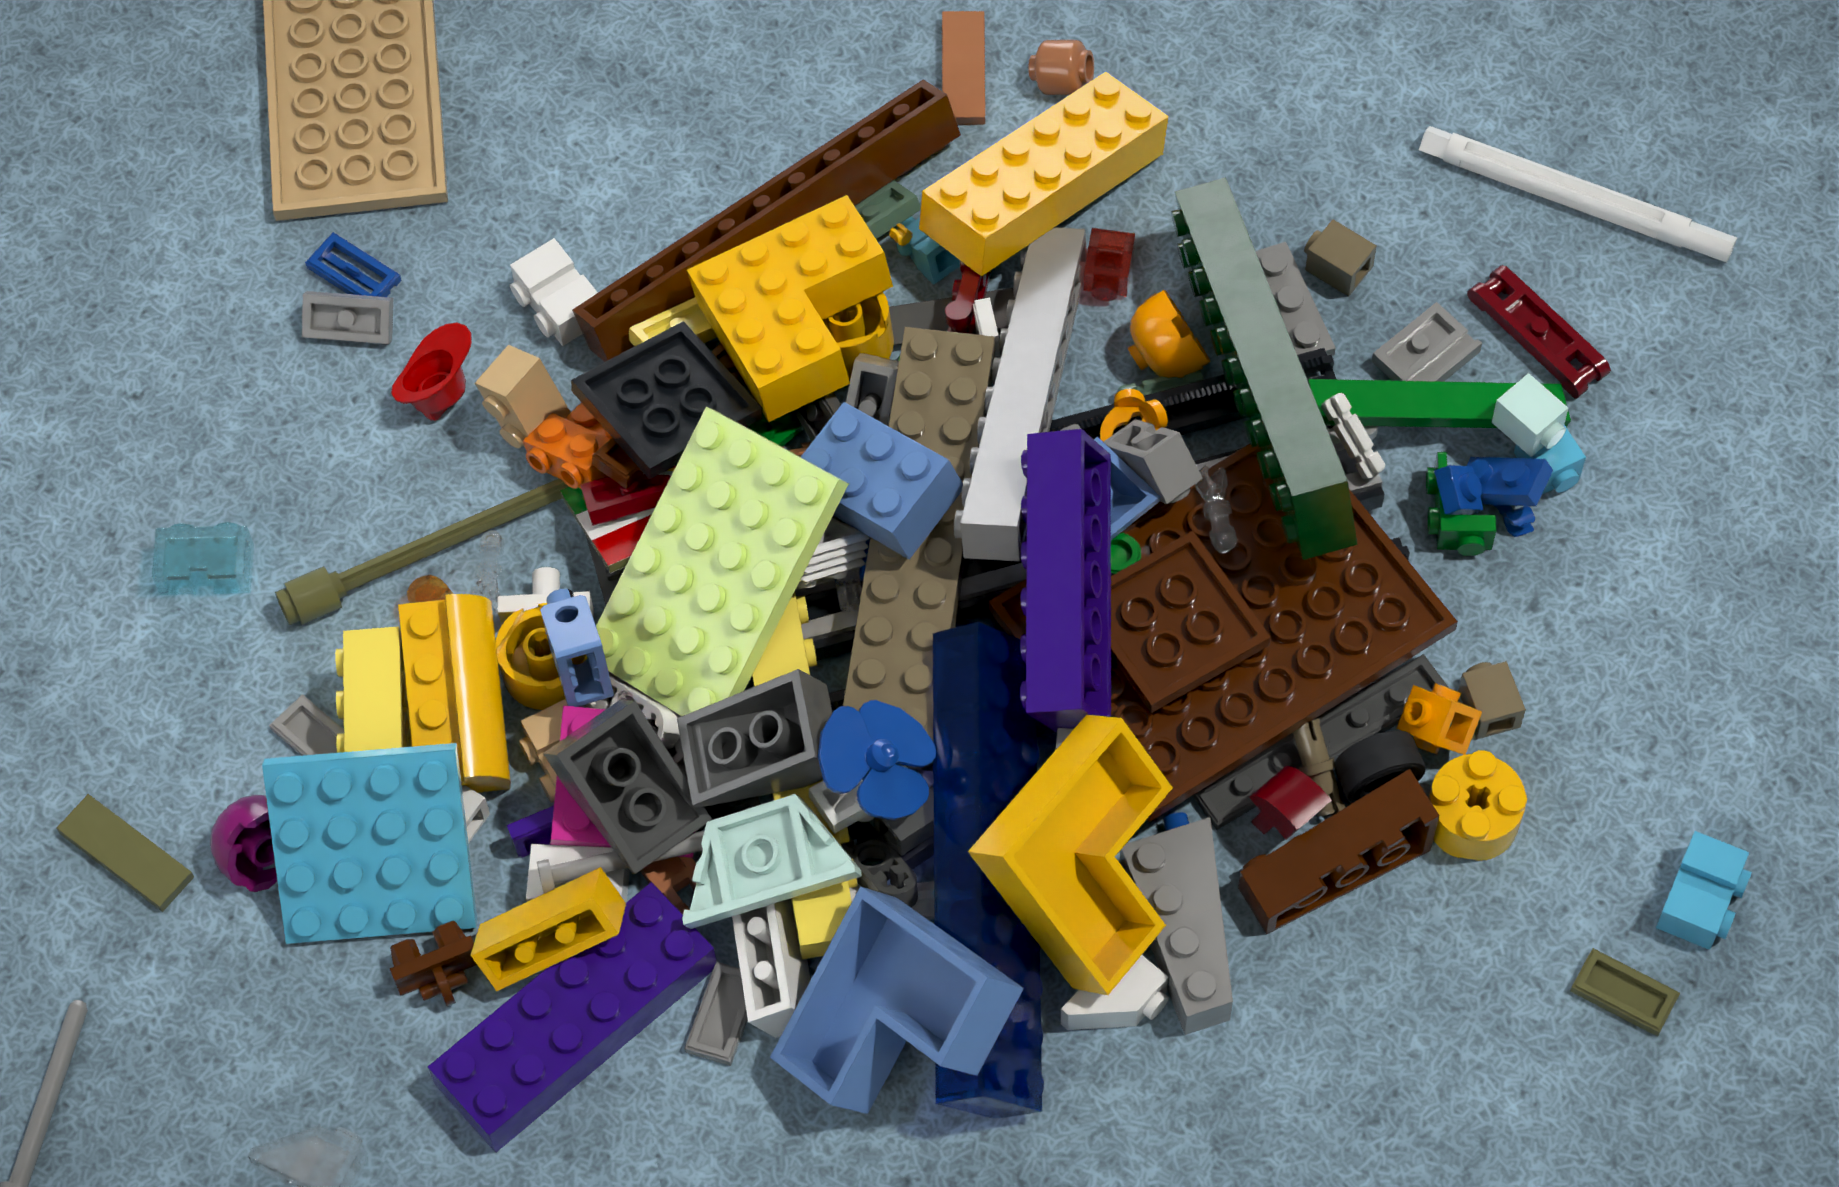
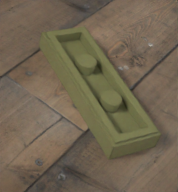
(125, 852)

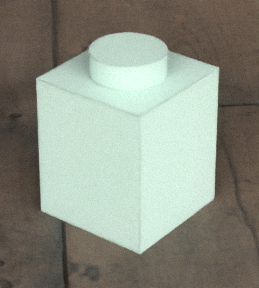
(1530, 416)

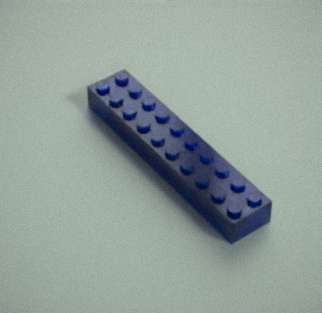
(979, 767)

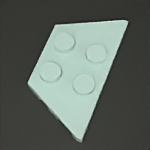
(764, 859)

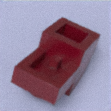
(1287, 802)

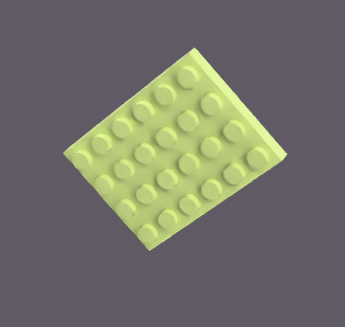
(715, 566)

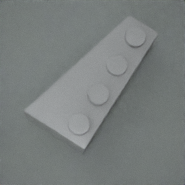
(1181, 884)

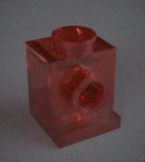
(1108, 263)

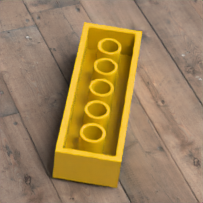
(1042, 173)

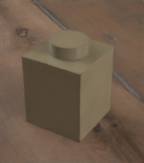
(1339, 257)
(1495, 694)

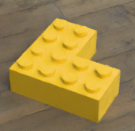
(776, 292)
(1058, 851)

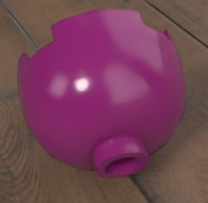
(244, 844)

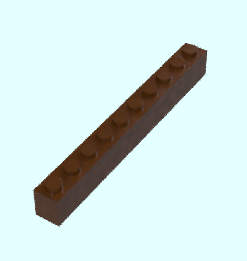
(849, 164)

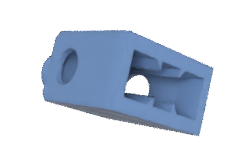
(570, 635)

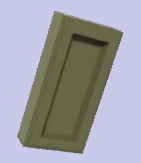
(1625, 992)

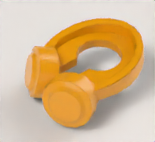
(1129, 404)

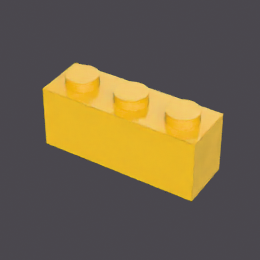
(548, 929)

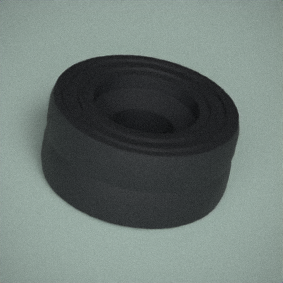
(1376, 762)

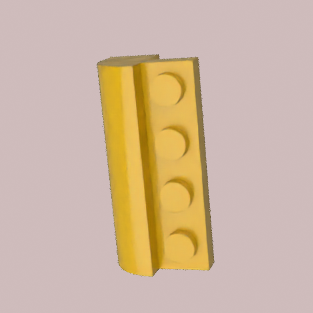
(456, 685)

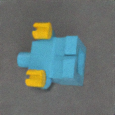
(926, 254)

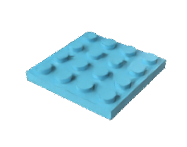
(370, 842)

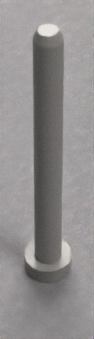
(608, 862)
(48, 1096)

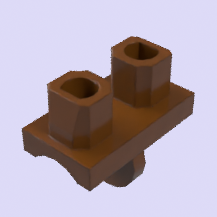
(437, 970)

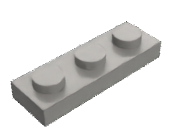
(1294, 300)

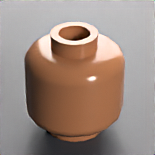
(1061, 66)

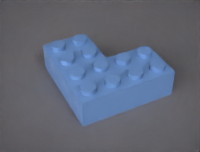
(885, 984)

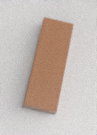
(964, 64)

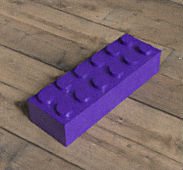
(1066, 578)
(572, 1019)

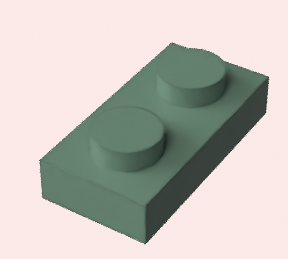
(887, 208)

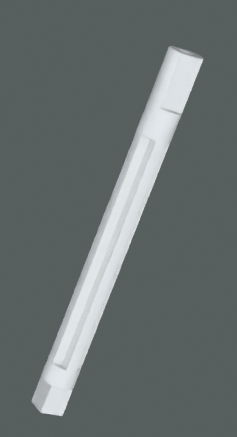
(1577, 193)

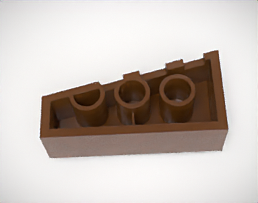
(1341, 853)

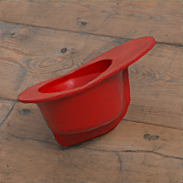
(434, 372)

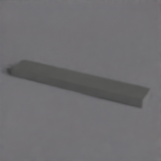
(1350, 721)

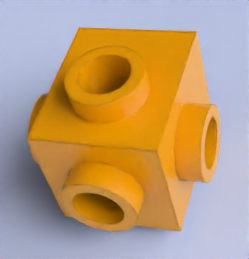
(1429, 716)

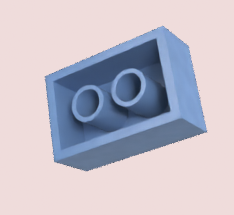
(894, 482)

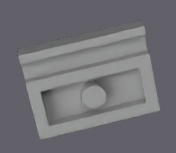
(1427, 348)

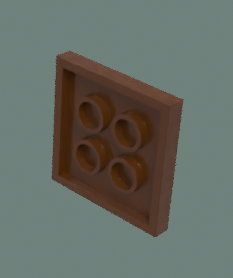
(1178, 622)

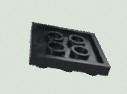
(657, 395)

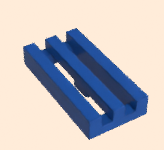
(314, 264)

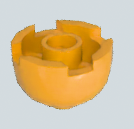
(1164, 339)

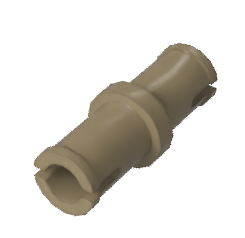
(1318, 764)

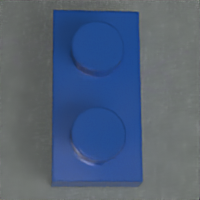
(1511, 479)

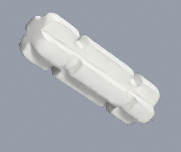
(1353, 436)

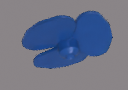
(867, 748)

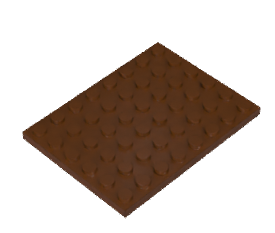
(1329, 621)

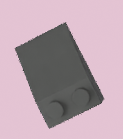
(756, 740)
(627, 784)

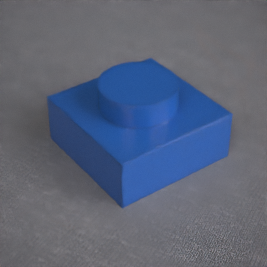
(1459, 490)

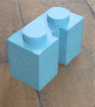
(1703, 891)

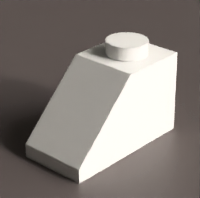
(1135, 996)

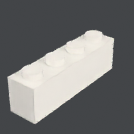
(770, 965)

